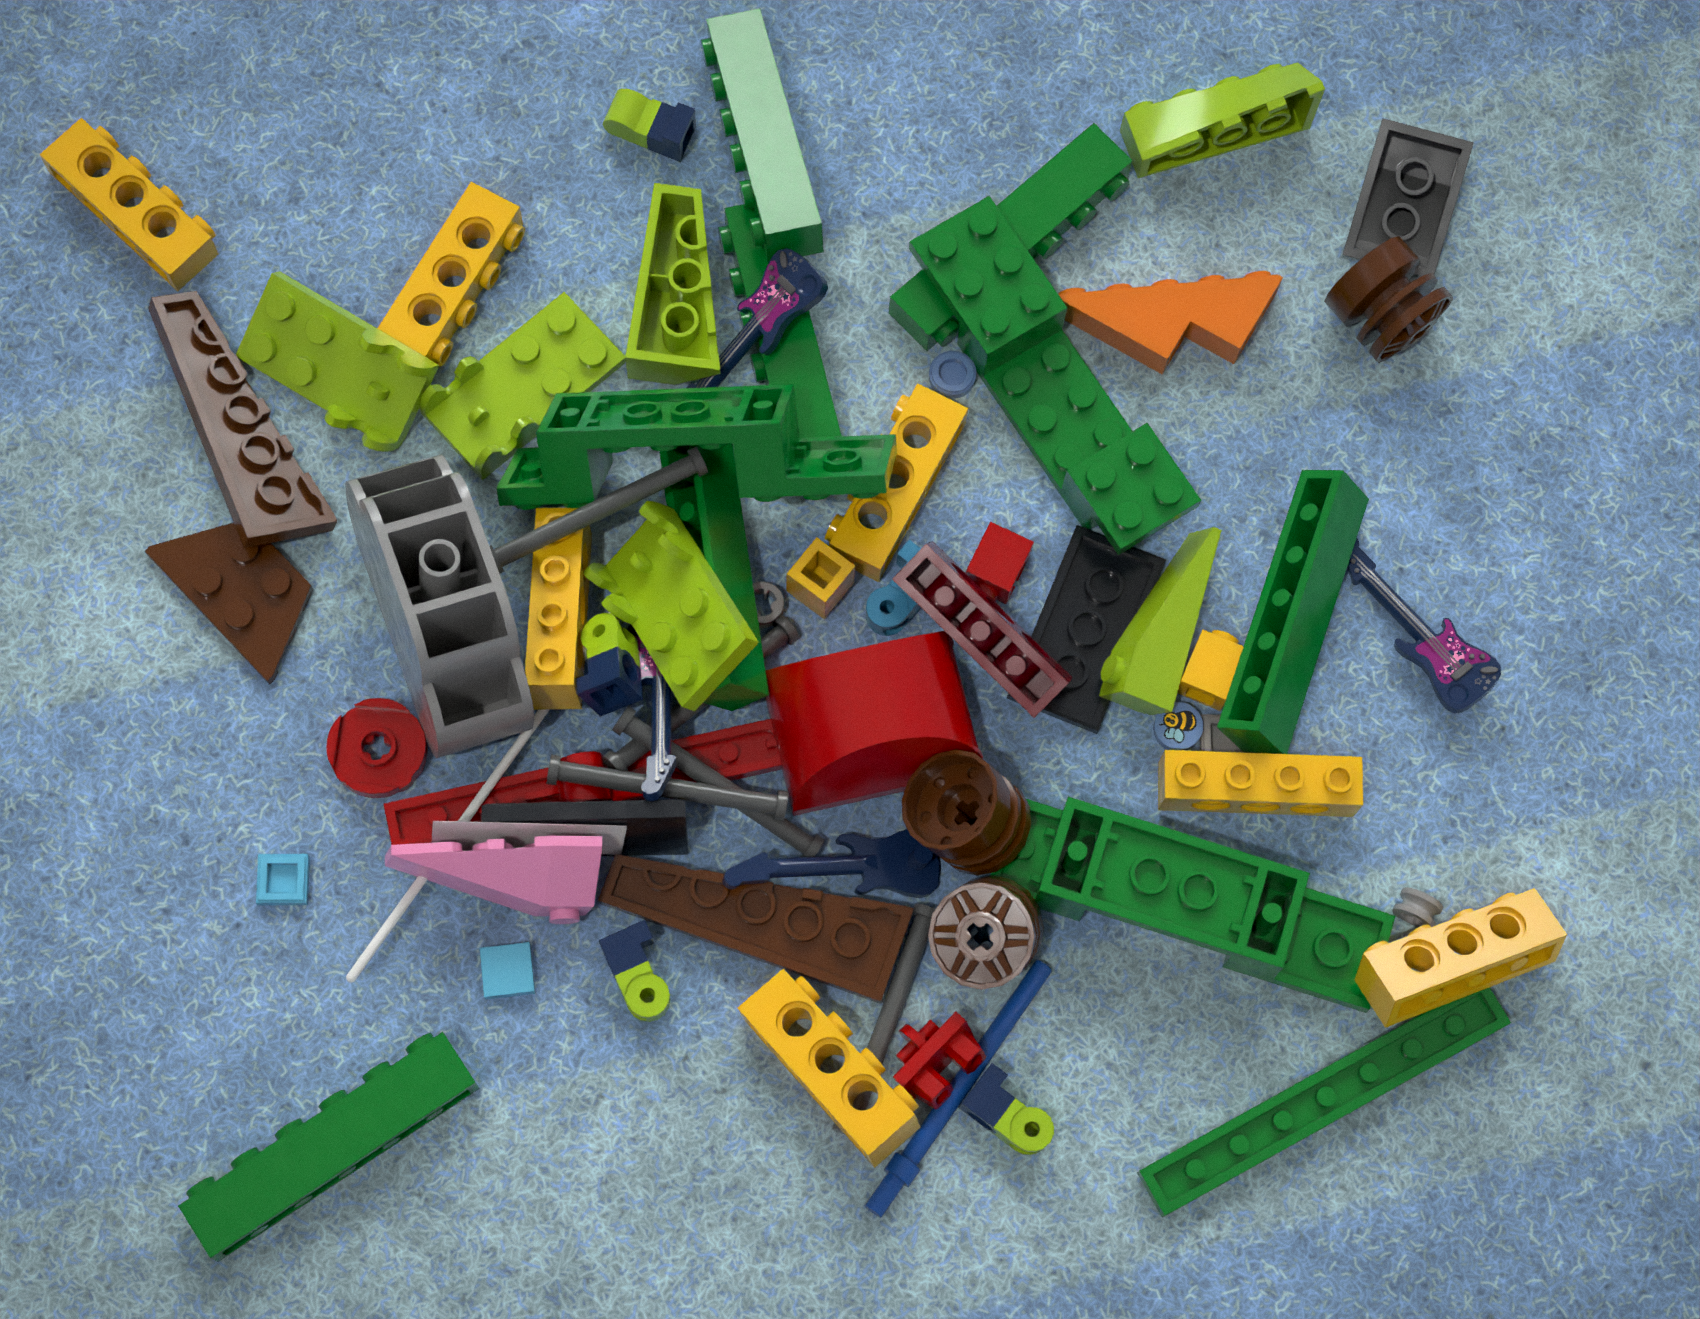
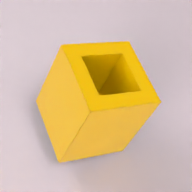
(820, 578)
(1211, 668)

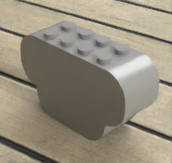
(442, 603)

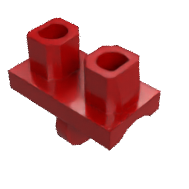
(931, 1052)

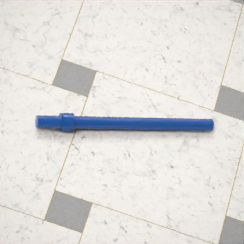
(903, 1167)

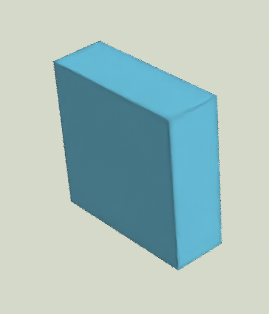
(282, 879)
(507, 970)

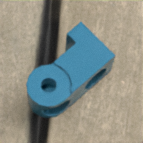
(890, 607)

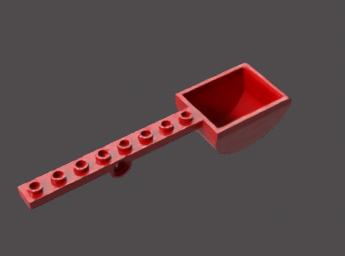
(836, 728)

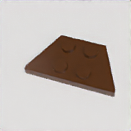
(242, 591)

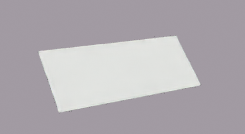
(523, 833)

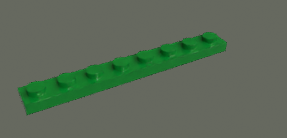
(1320, 1100)

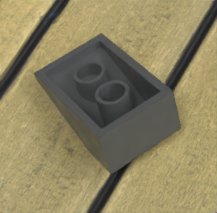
(1409, 192)

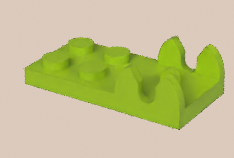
(337, 362)
(505, 394)
(675, 605)

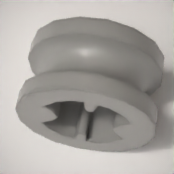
(777, 606)
(1417, 907)

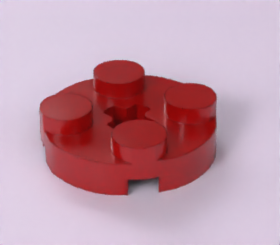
(361, 726)

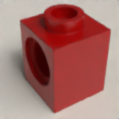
(999, 561)

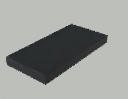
(1086, 616)
(651, 829)

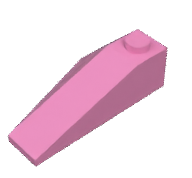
(540, 879)

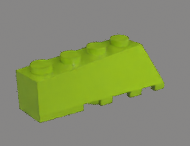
(1220, 118)
(673, 308)

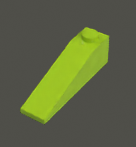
(1154, 647)

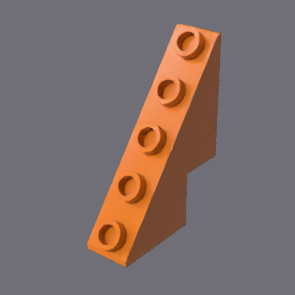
(1156, 318)

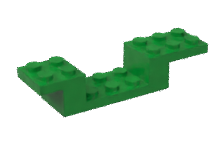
(1042, 384)
(758, 420)
(1198, 895)

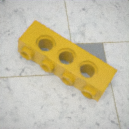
(82, 152)
(474, 217)
(938, 422)
(557, 616)
(1260, 783)
(1528, 942)
(872, 1131)

